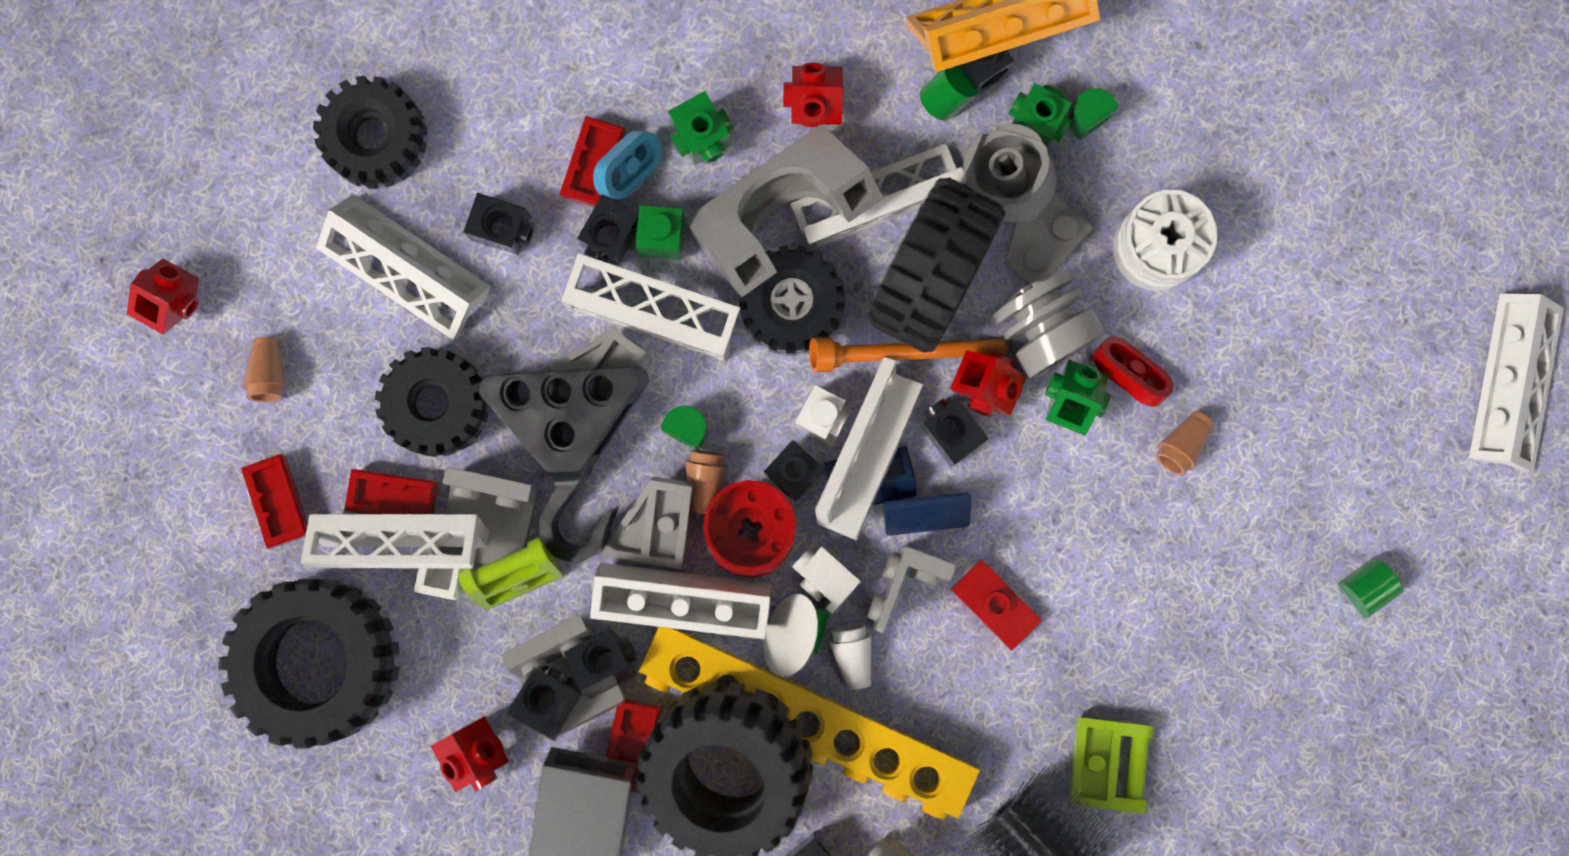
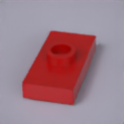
(593, 142)
(389, 494)
(275, 501)
(995, 604)
(630, 731)

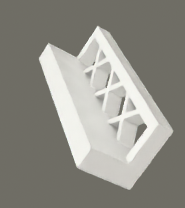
(890, 207)
(402, 257)
(644, 322)
(1514, 377)
(868, 451)
(389, 532)

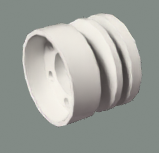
(1144, 252)

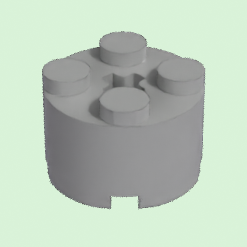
(991, 169)

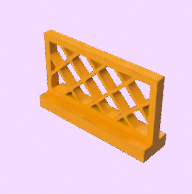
(980, 28)

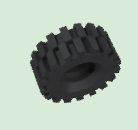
(353, 107)
(399, 396)

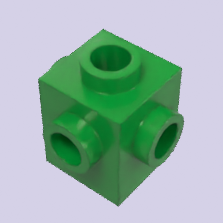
(1048, 102)
(697, 116)
(1077, 397)

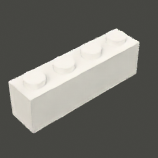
(680, 600)

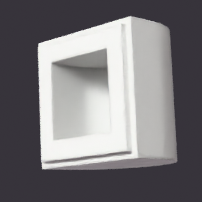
(439, 582)

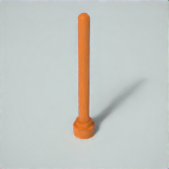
(827, 354)

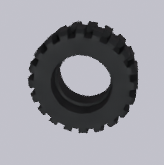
(935, 264)
(254, 673)
(716, 822)

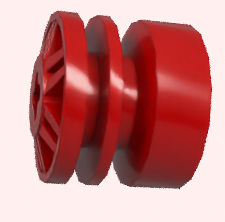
(760, 506)

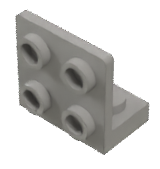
(500, 504)
(924, 569)
(547, 652)

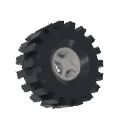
(798, 279)

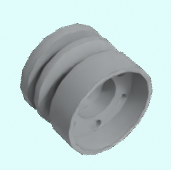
(1048, 323)

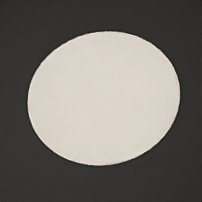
(790, 635)

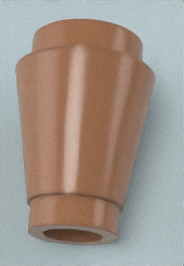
(264, 371)
(1185, 444)
(707, 472)

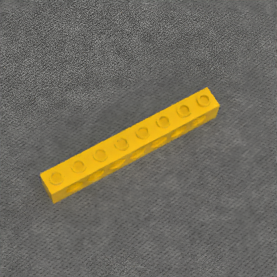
(954, 775)

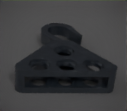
(539, 430)

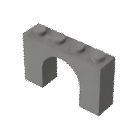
(810, 167)

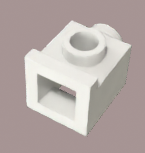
(823, 416)
(825, 577)

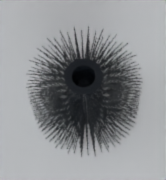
(1028, 831)

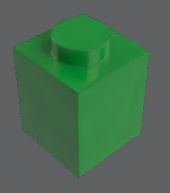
(660, 232)

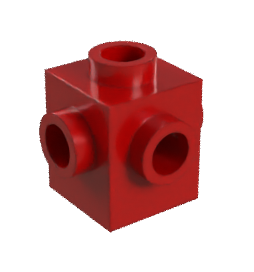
(815, 94)
(163, 296)
(988, 383)
(470, 756)

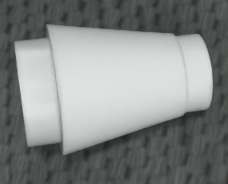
(853, 654)

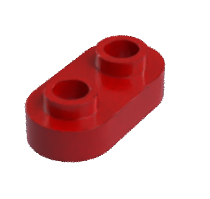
(1133, 371)

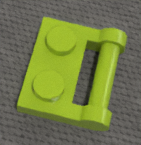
(511, 575)
(1097, 764)

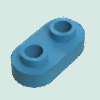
(627, 164)

